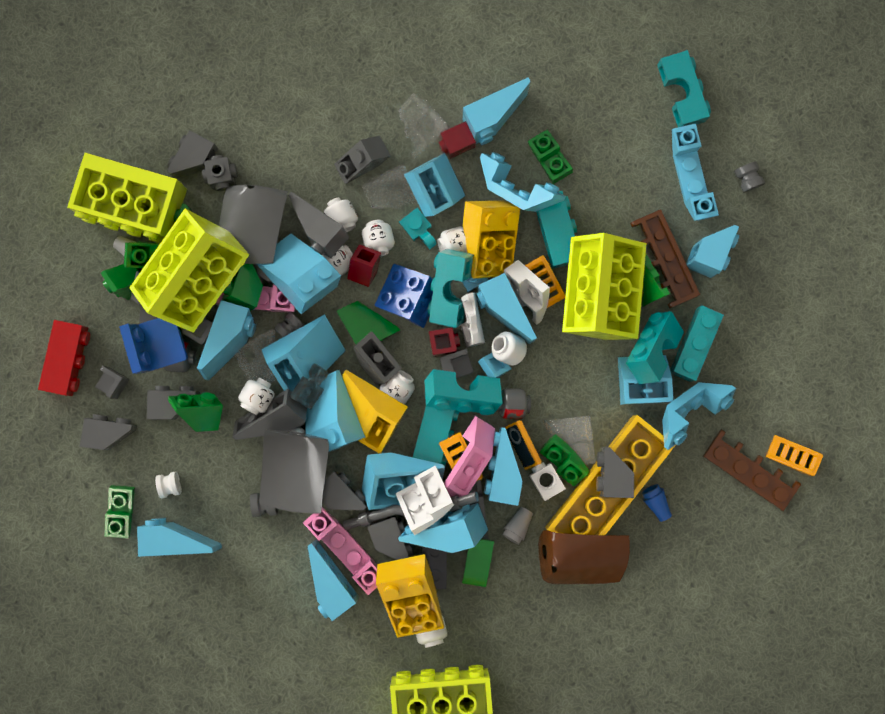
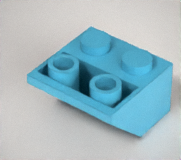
(435, 185)
(711, 253)
(634, 393)

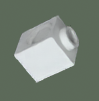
(556, 485)

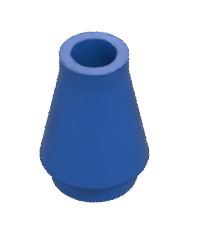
(656, 500)

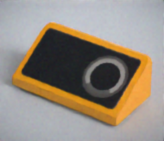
(523, 445)

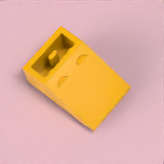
(490, 235)
(376, 411)
(409, 595)

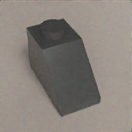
(376, 359)

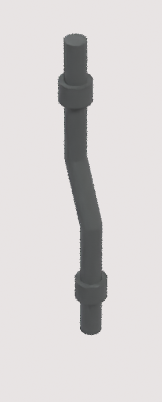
(367, 518)

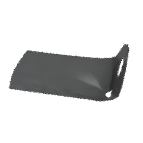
(254, 219)
(293, 471)

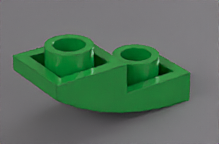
(550, 157)
(565, 458)
(120, 511)
(478, 563)

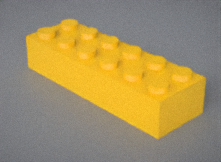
(591, 514)

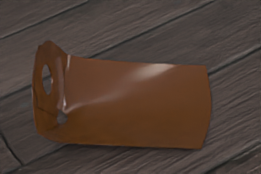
(583, 558)

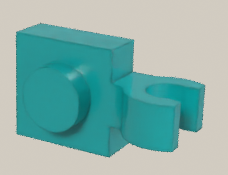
(417, 226)

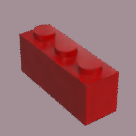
(64, 358)

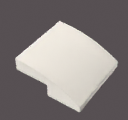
(425, 500)

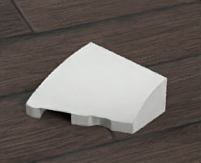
(528, 289)
(472, 328)

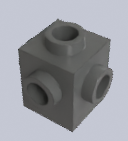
(225, 178)

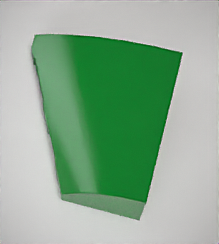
(651, 285)
(362, 320)

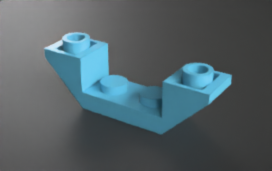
(495, 173)
(690, 174)
(712, 396)

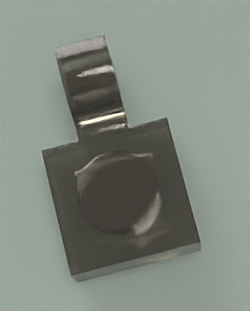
(309, 389)

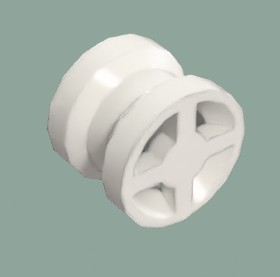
(168, 485)

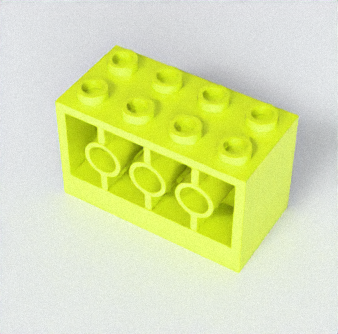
(126, 198)
(188, 271)
(604, 287)
(447, 686)

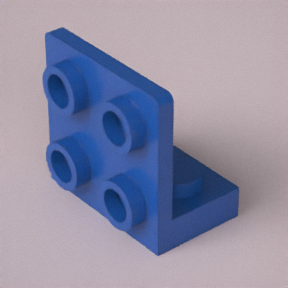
(406, 295)
(153, 345)

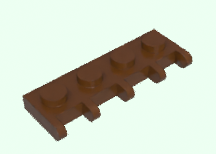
(667, 257)
(750, 473)

